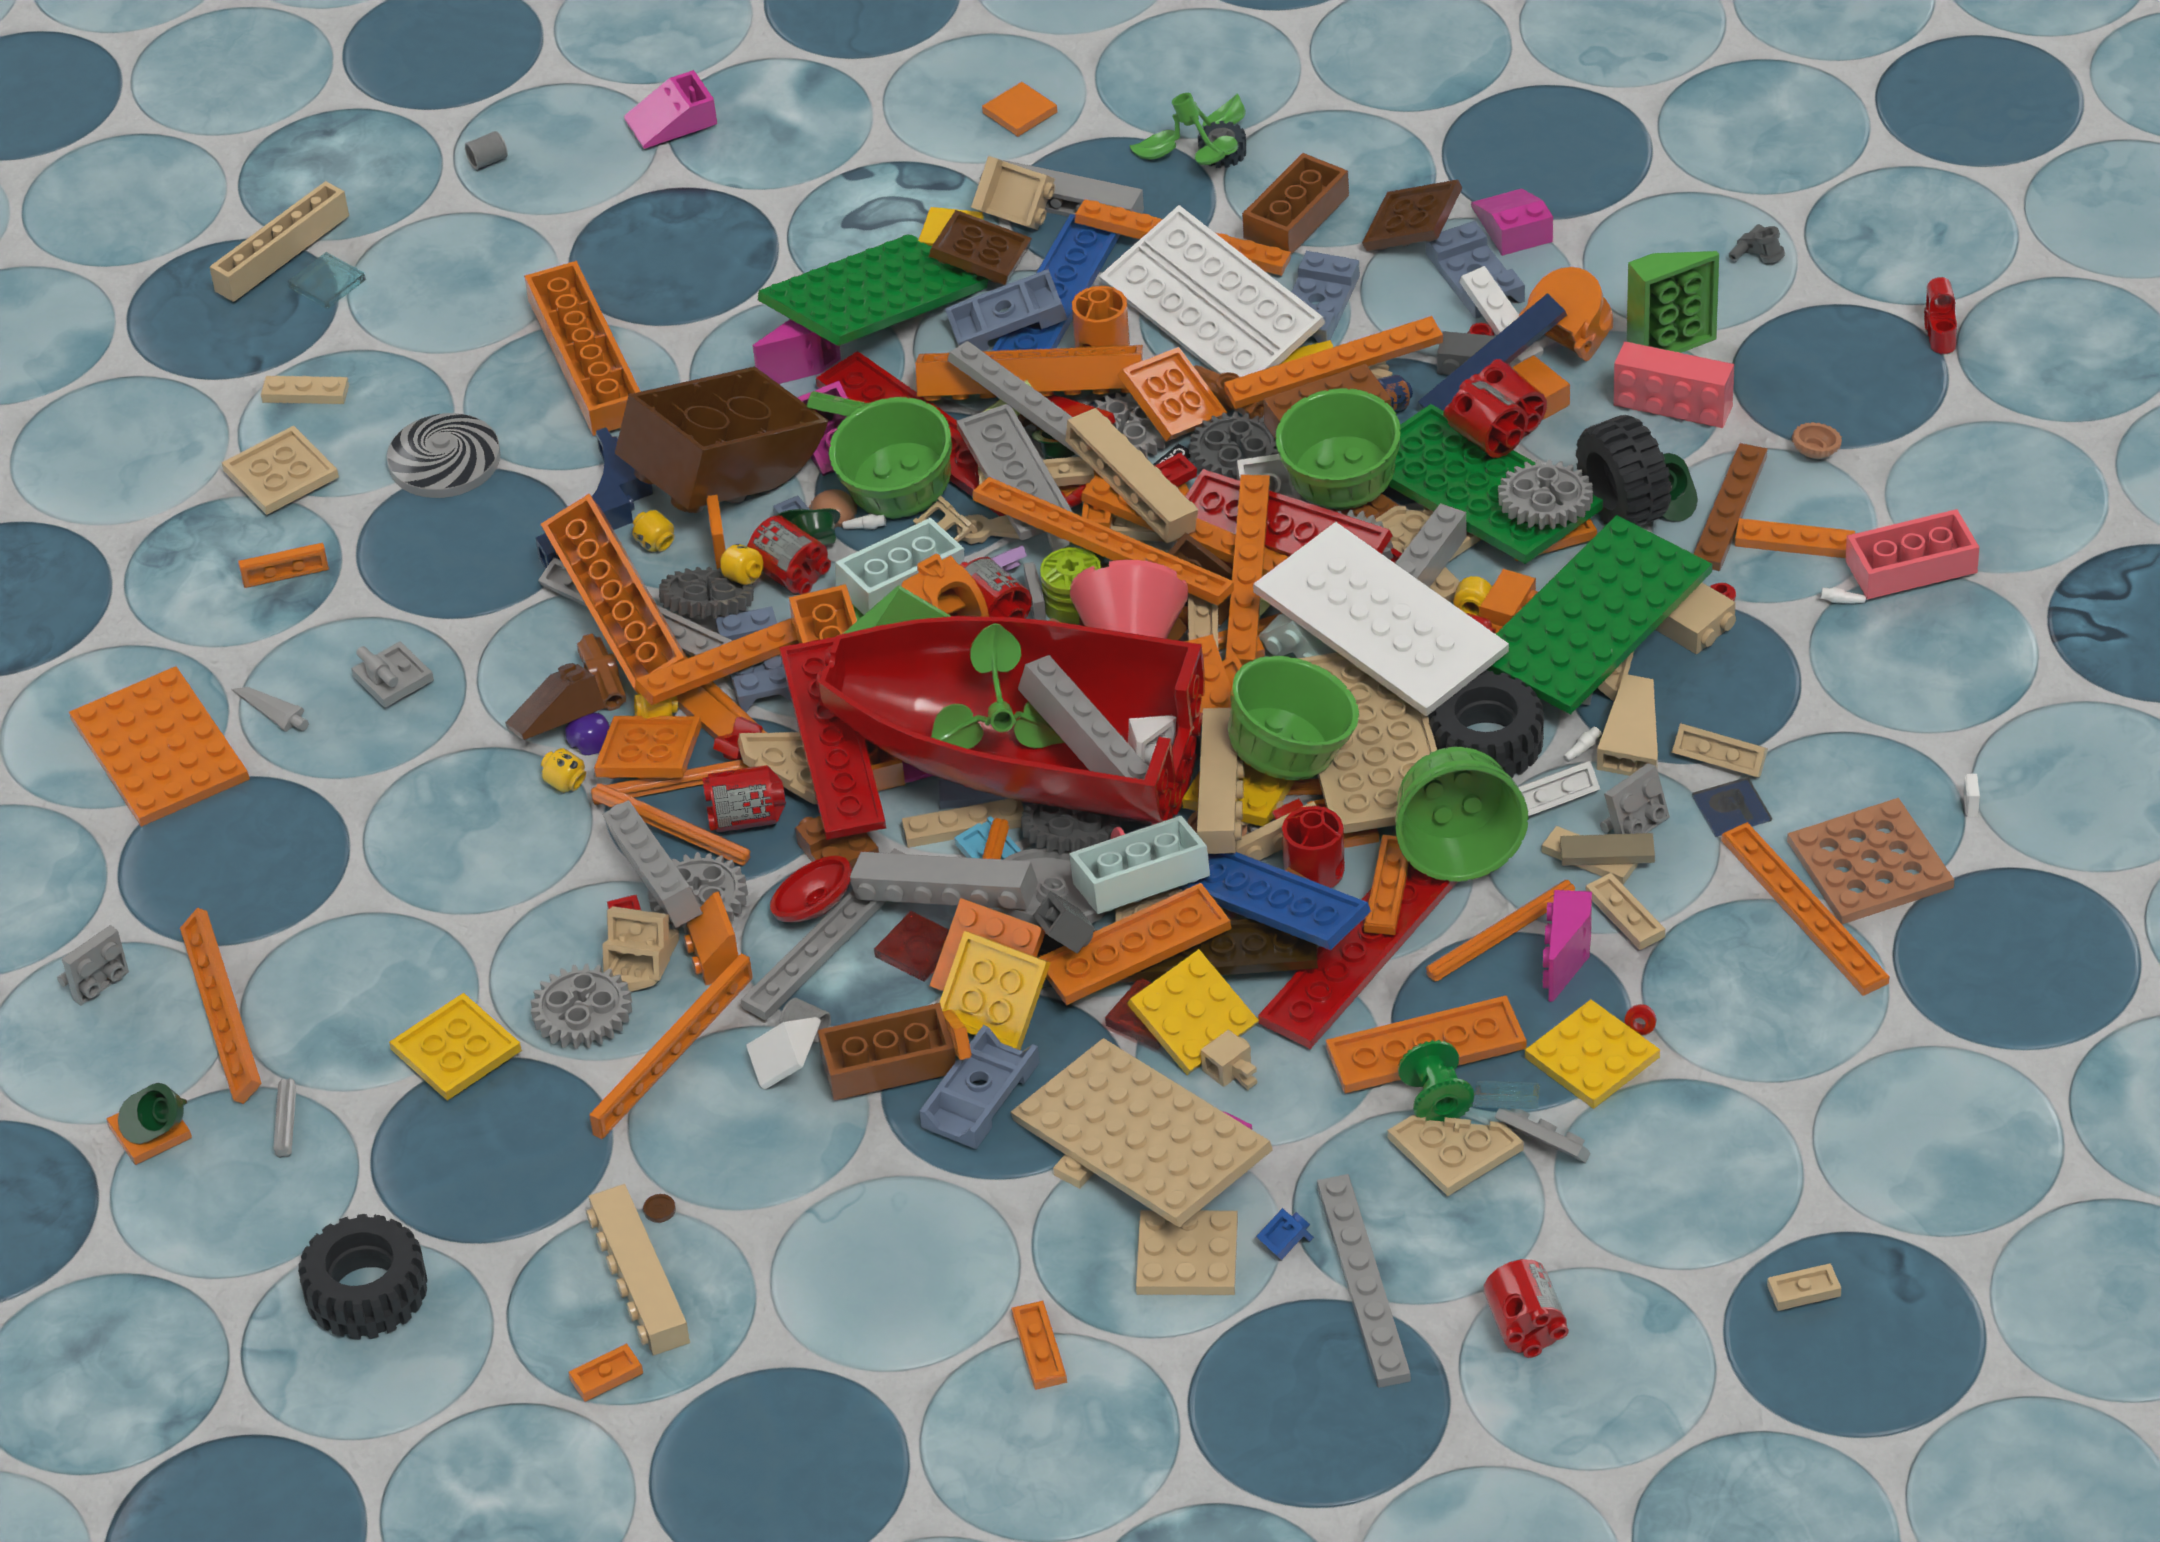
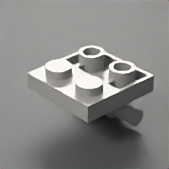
(391, 673)
(1636, 803)
(94, 965)

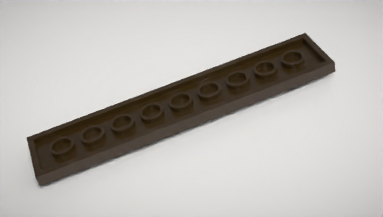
(1241, 950)

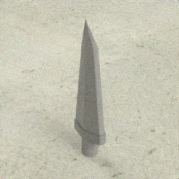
(279, 711)

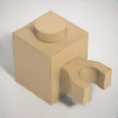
(1229, 1059)

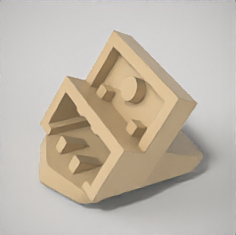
(638, 946)

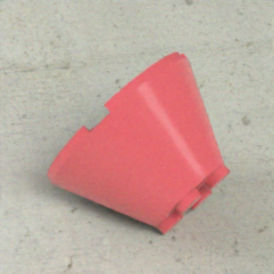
(1130, 597)

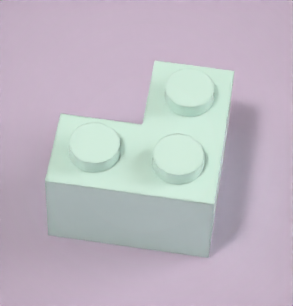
(1286, 636)

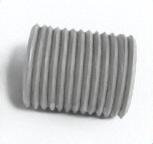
(486, 150)
(798, 1009)

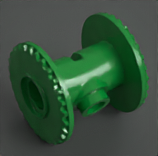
(1433, 1068)

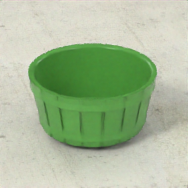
(1339, 447)
(893, 456)
(1289, 716)
(1459, 815)

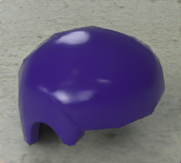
(587, 733)

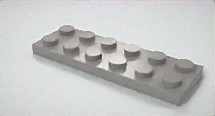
(1010, 457)

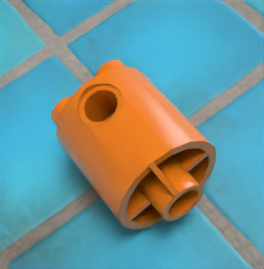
(1100, 317)

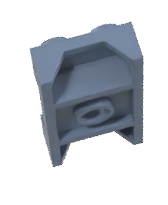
(1465, 250)
(1329, 282)
(1028, 302)
(759, 680)
(964, 1109)

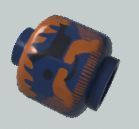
(1398, 390)

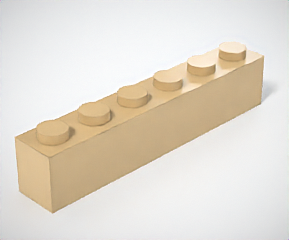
(279, 241)
(1131, 475)
(1219, 785)
(638, 1270)

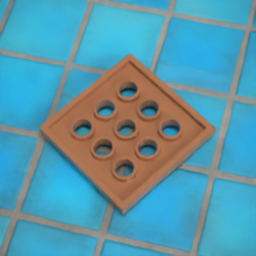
(1862, 874)

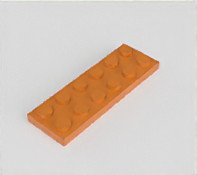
(1136, 943)
(1475, 1031)

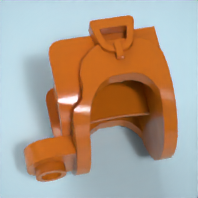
(1587, 311)
(947, 587)

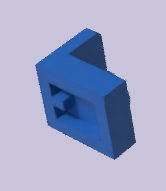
(1284, 1232)

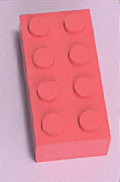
(1673, 384)
(1912, 554)

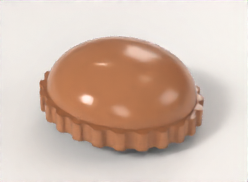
(1816, 440)
(836, 500)

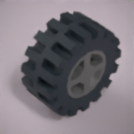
(1223, 129)

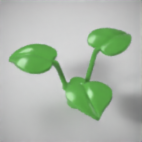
(1187, 113)
(993, 651)

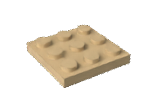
(280, 470)
(1187, 1258)

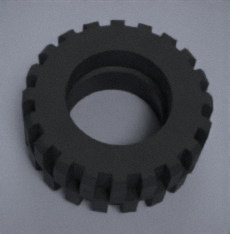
(1625, 470)
(1497, 701)
(371, 1306)

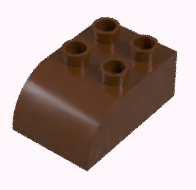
(718, 437)

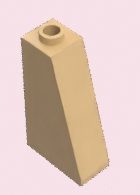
(1630, 731)

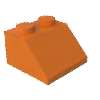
(711, 940)

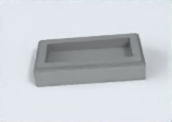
(1033, 585)

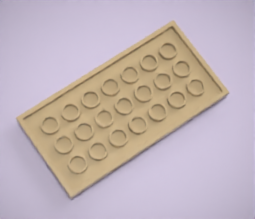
(1383, 747)
(1141, 1132)

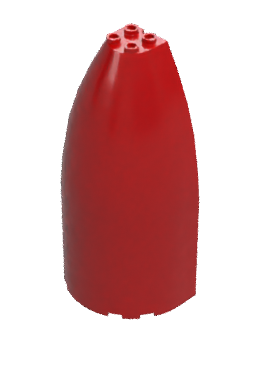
(902, 674)

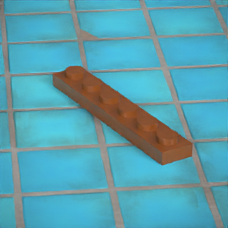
(1731, 504)

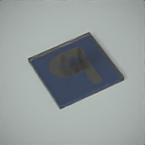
(1731, 806)

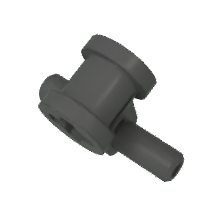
(1759, 241)

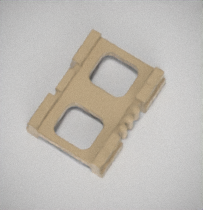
(951, 518)

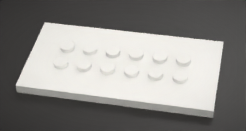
(1211, 297)
(1381, 618)

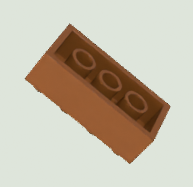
(1296, 203)
(1355, 378)
(886, 1051)

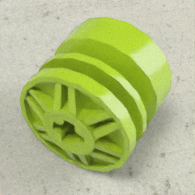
(1056, 577)

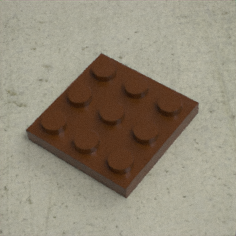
(1412, 215)
(980, 247)

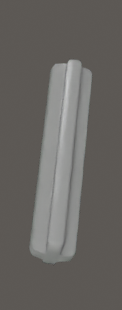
(284, 1117)

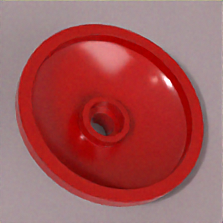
(812, 890)

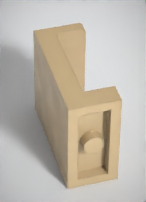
(1013, 193)

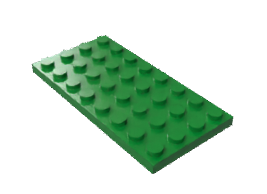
(870, 290)
(1447, 469)
(1597, 612)

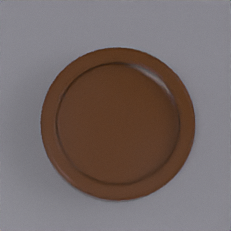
(659, 1208)

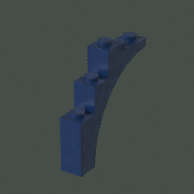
(614, 493)

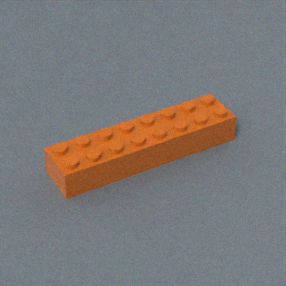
(582, 344)
(1044, 369)
(612, 589)
(824, 616)

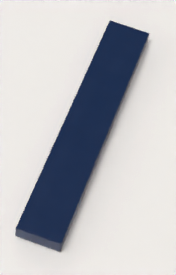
(1504, 346)

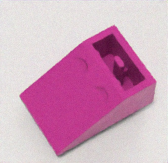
(672, 111)
(794, 353)
(1568, 938)

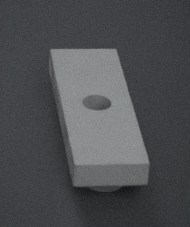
(1544, 1132)

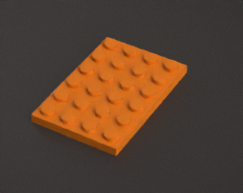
(159, 746)

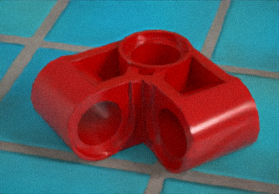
(1940, 315)

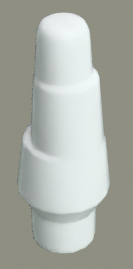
(867, 522)
(1839, 595)
(1583, 743)

